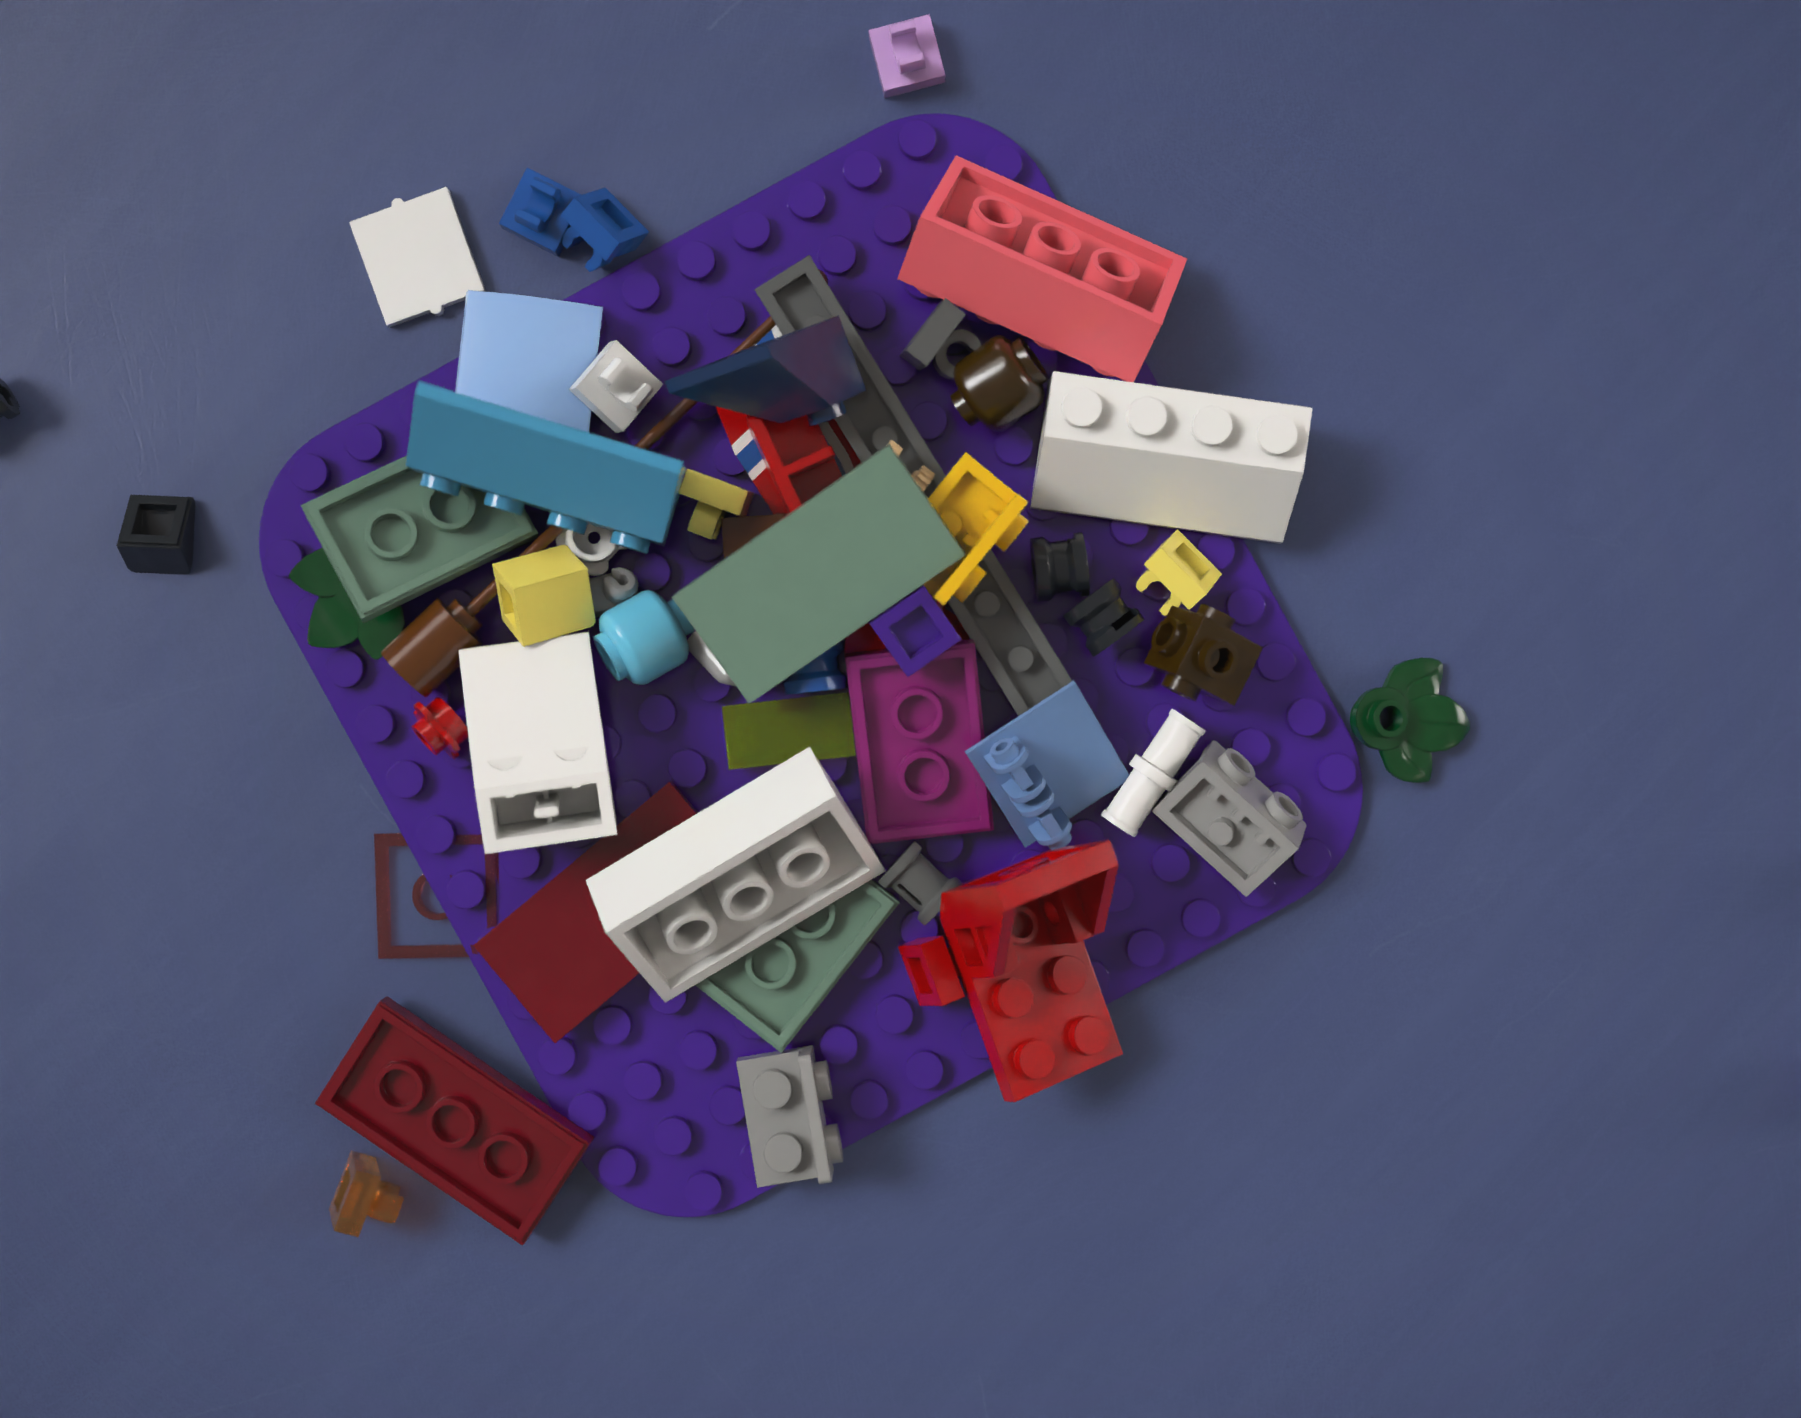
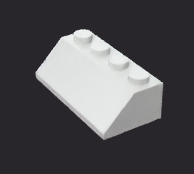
(1170, 457)
(734, 876)

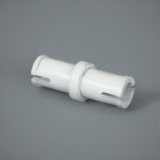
(1153, 773)

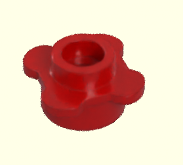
(439, 727)

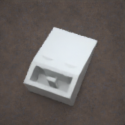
(537, 743)

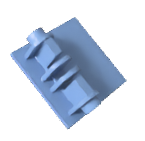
(1048, 767)

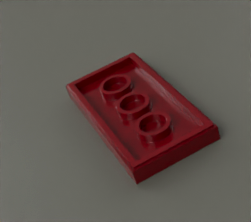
(555, 944)
(454, 1120)

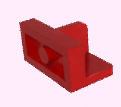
(795, 458)

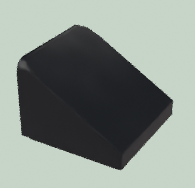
(158, 534)

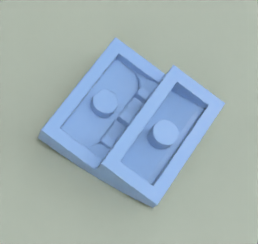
(528, 353)

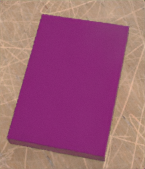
(914, 745)

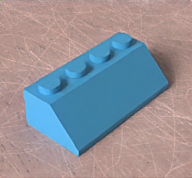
(542, 466)

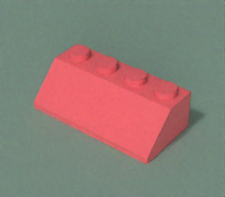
(1042, 269)

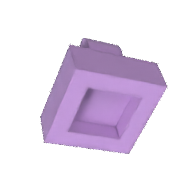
(907, 56)

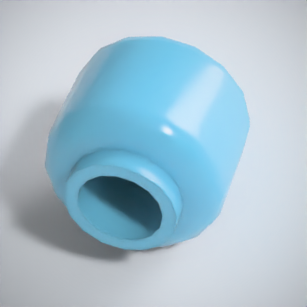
(643, 638)

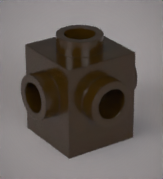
(1202, 654)

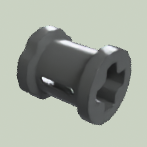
(918, 882)

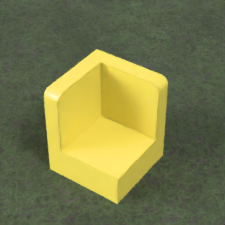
(544, 594)

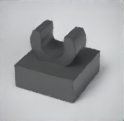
(936, 336)

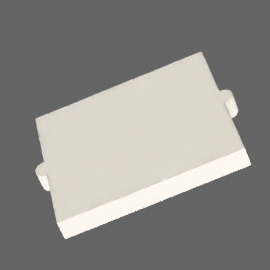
(417, 256)

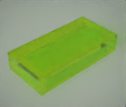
(782, 728)

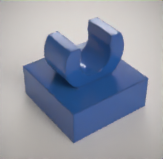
(537, 211)
(603, 225)

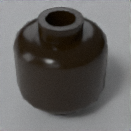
(999, 383)

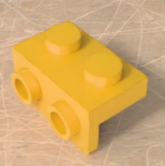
(978, 514)

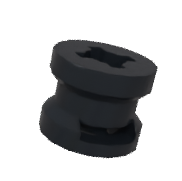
(1059, 566)
(1103, 617)

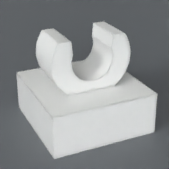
(616, 386)

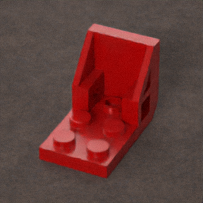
(1028, 967)

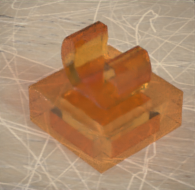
(363, 1194)

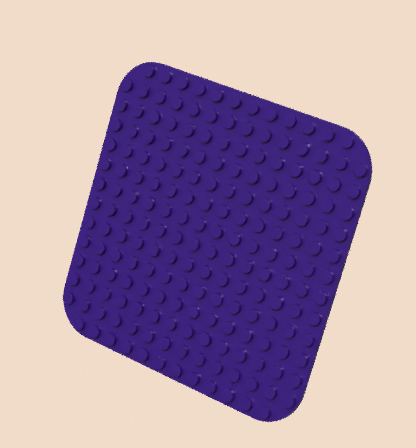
(664, 1076)

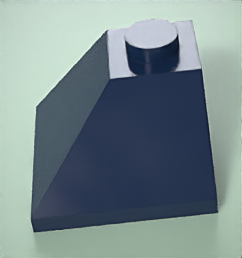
(781, 378)

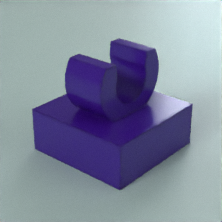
(915, 630)

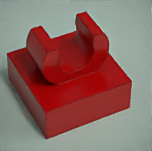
(932, 971)

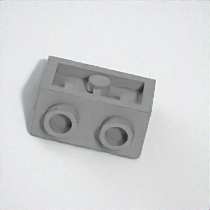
(1232, 818)
(787, 1116)

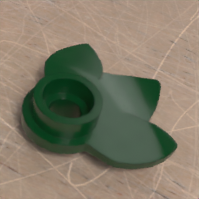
(334, 618)
(1417, 719)

